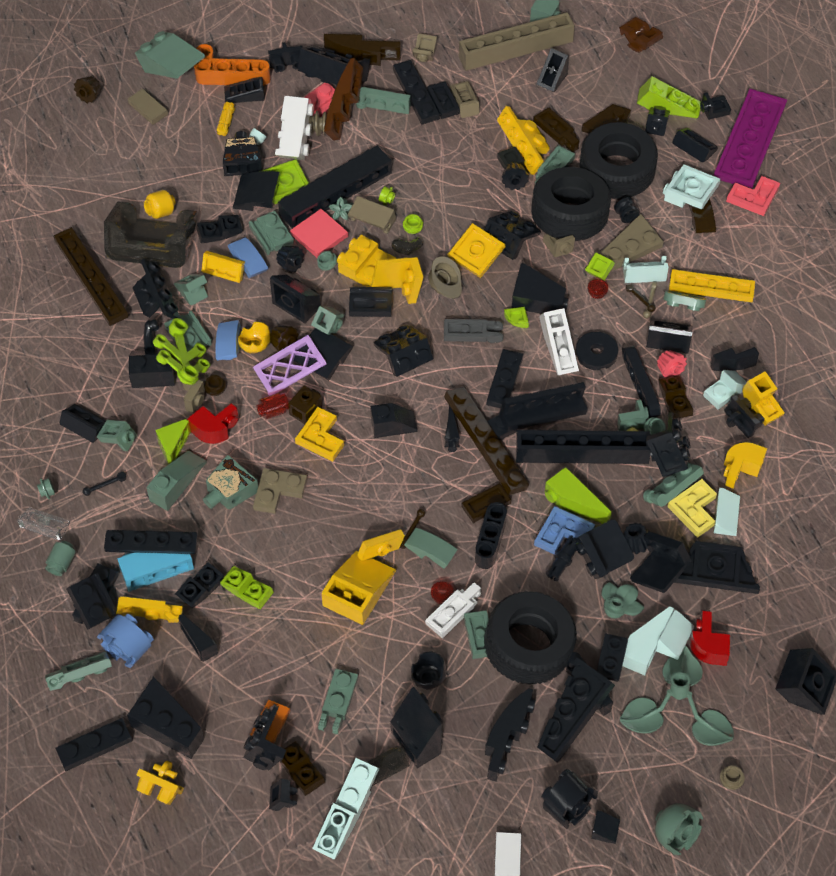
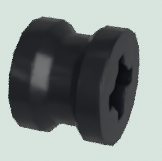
(626, 210)

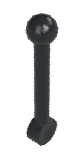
(121, 476)

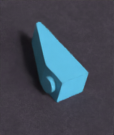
(148, 568)

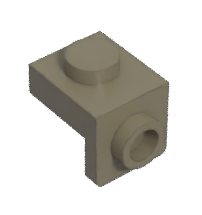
(425, 47)
(559, 246)
(194, 396)

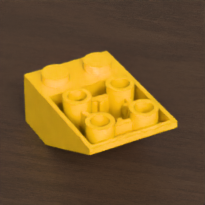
(357, 587)

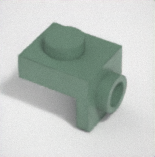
(633, 419)

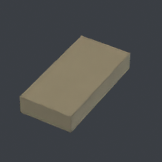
(147, 106)

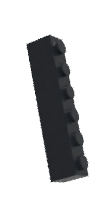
(340, 182)
(582, 447)

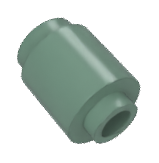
(60, 558)

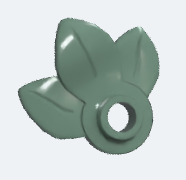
(621, 600)

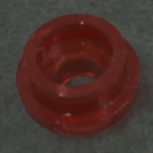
(439, 597)

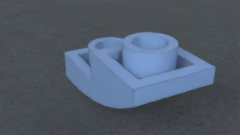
(245, 251)
(227, 340)

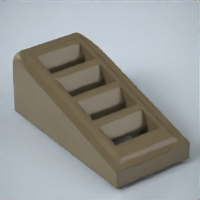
(466, 100)

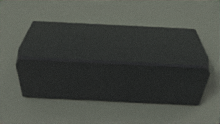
(694, 144)
(82, 422)

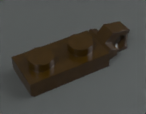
(557, 129)

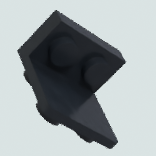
(511, 231)
(670, 447)
(663, 565)

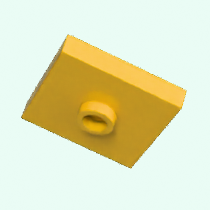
(476, 250)

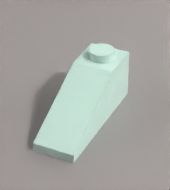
(644, 641)

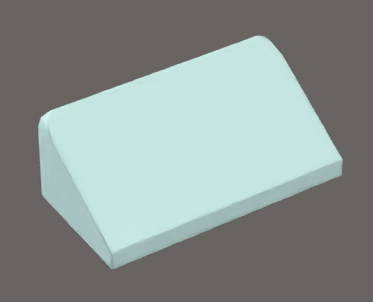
(726, 512)
(675, 635)

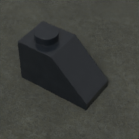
(392, 420)

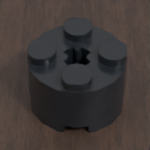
(568, 798)

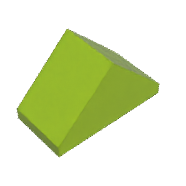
(173, 438)

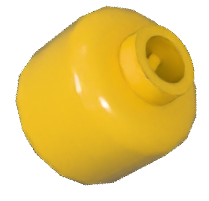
(159, 204)

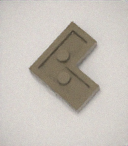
(277, 483)

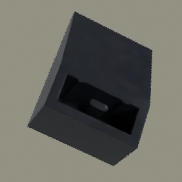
(417, 728)

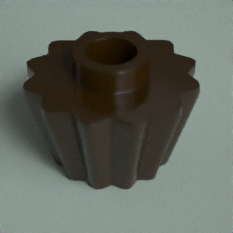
(87, 89)
(283, 337)

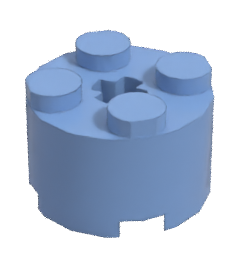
(125, 639)

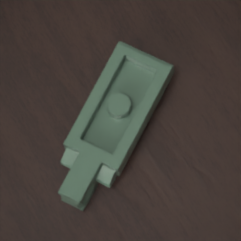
(557, 159)
(78, 670)

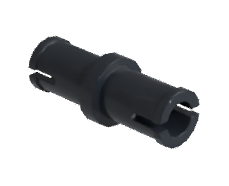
(562, 559)

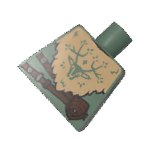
(229, 485)

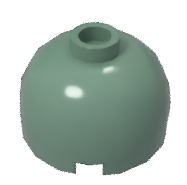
(677, 827)

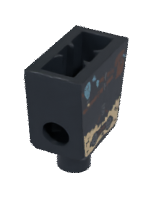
(241, 155)

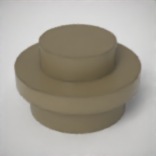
(732, 777)

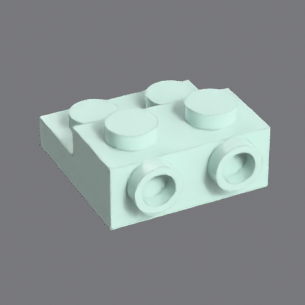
(690, 187)

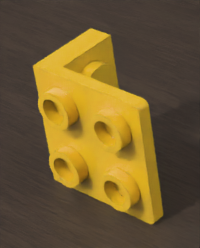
(399, 273)

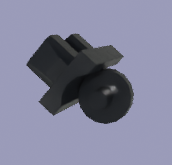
(283, 57)
(741, 416)

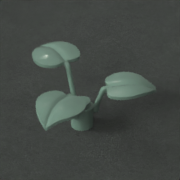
(644, 716)

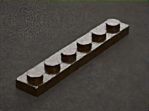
(90, 276)
(486, 441)

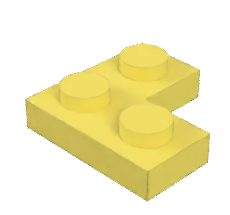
(689, 507)

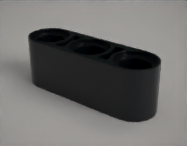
(490, 544)

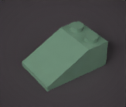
(168, 55)

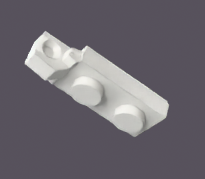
(453, 610)

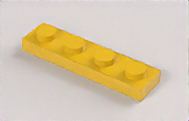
(712, 285)

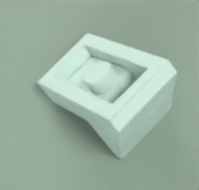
(729, 385)

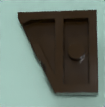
(609, 115)

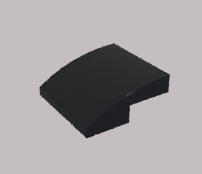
(256, 190)
(332, 350)

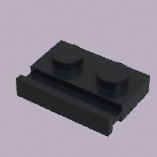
(370, 302)
(92, 601)

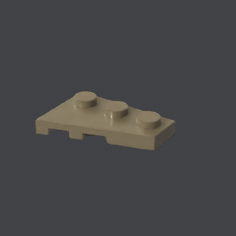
(633, 243)

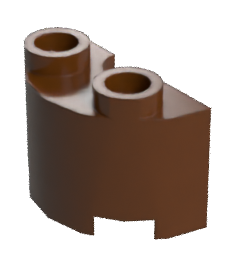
(640, 34)

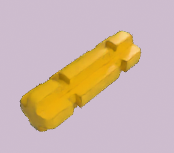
(225, 118)

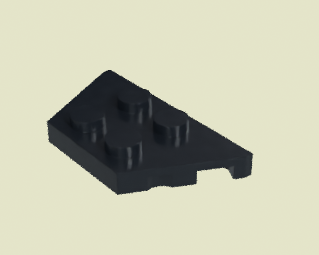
(719, 568)

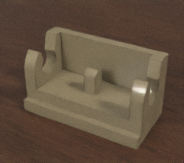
(372, 214)

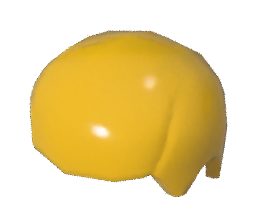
(255, 338)

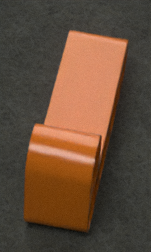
(228, 71)

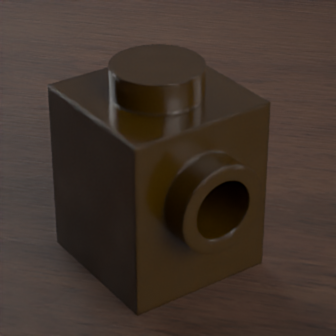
(304, 404)

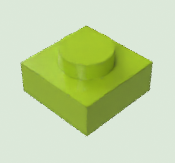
(599, 266)

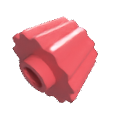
(671, 363)

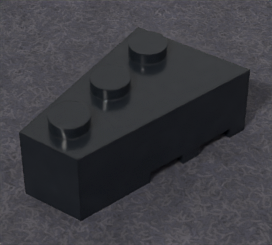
(326, 64)
(165, 720)

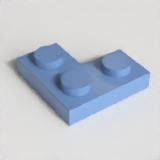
(560, 525)

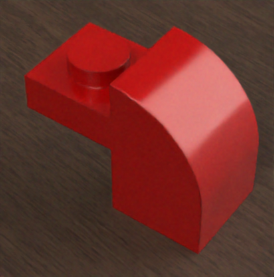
(213, 428)
(708, 646)

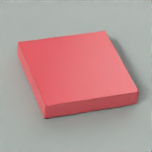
(319, 233)

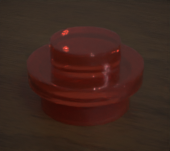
(597, 288)

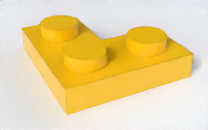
(315, 435)

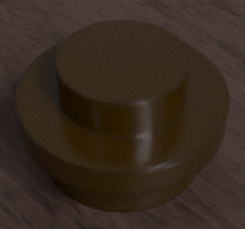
(214, 385)

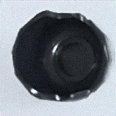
(428, 670)

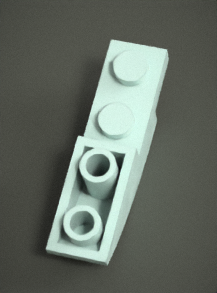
(347, 809)

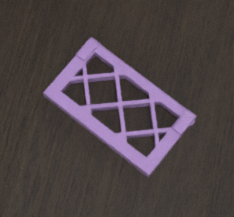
(291, 349)

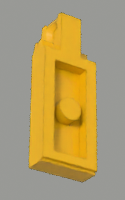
(149, 609)

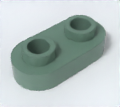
(693, 302)

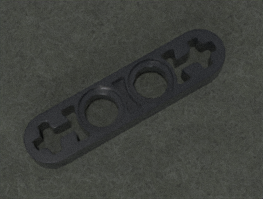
(641, 381)

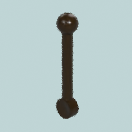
(630, 288)
(420, 513)

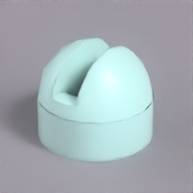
(259, 137)

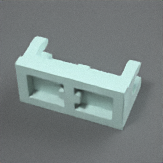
(645, 271)

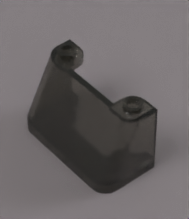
(157, 241)

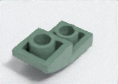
(427, 544)

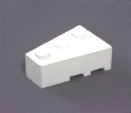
(295, 128)

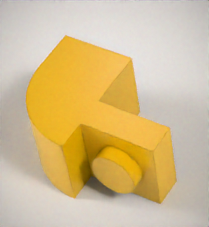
(760, 394)
(744, 458)

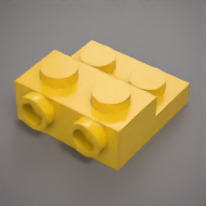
(361, 260)

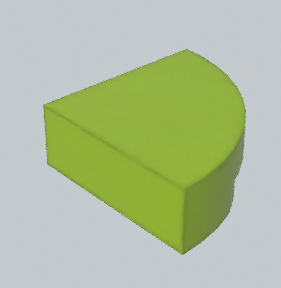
(517, 317)

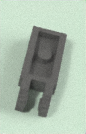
(472, 330)

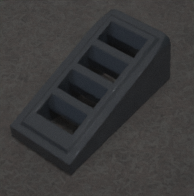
(253, 87)
(200, 641)

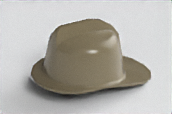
(445, 277)

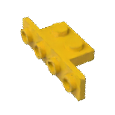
(525, 137)

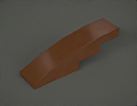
(344, 96)

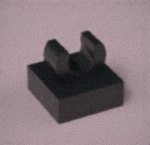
(280, 795)

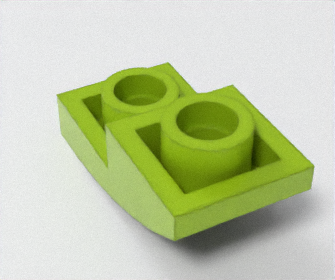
(246, 588)

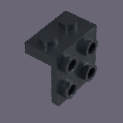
(404, 349)
(604, 549)
(258, 749)

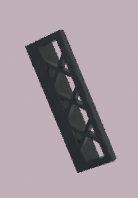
(544, 407)

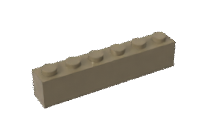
(516, 41)

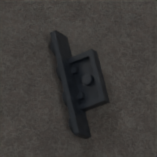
(153, 292)
(150, 542)

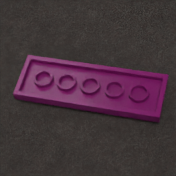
(750, 138)

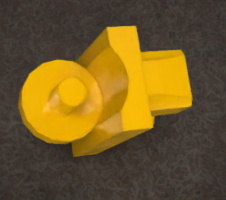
(148, 780)

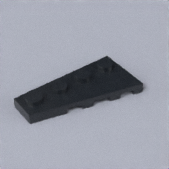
(580, 700)

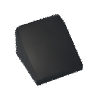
(605, 827)

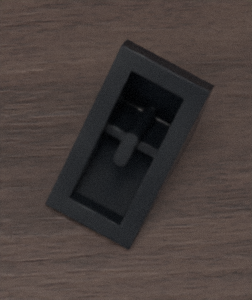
(554, 70)

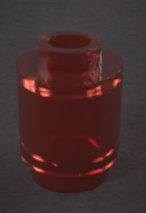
(272, 405)

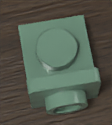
(118, 433)

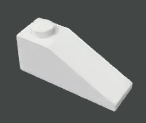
(559, 341)

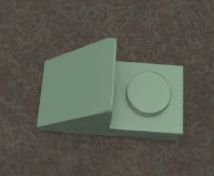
(192, 288)

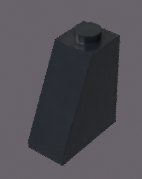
(537, 292)

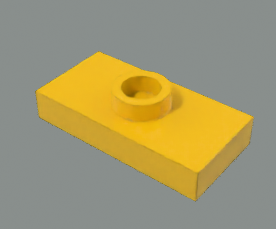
(222, 266)
(380, 545)

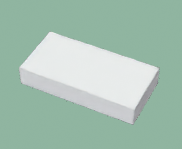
(507, 854)

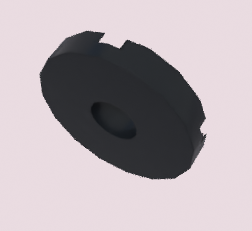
(596, 340)

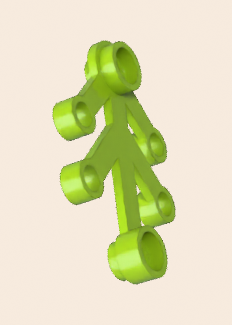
(186, 373)

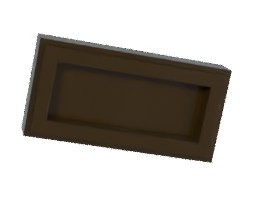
(477, 505)

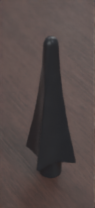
(451, 436)

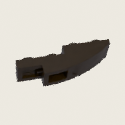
(359, 48)

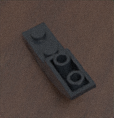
(506, 730)

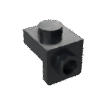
(715, 106)
(657, 120)

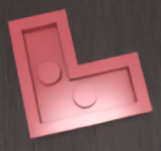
(757, 199)

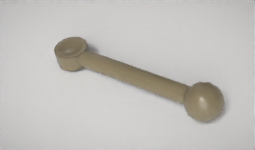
(646, 314)

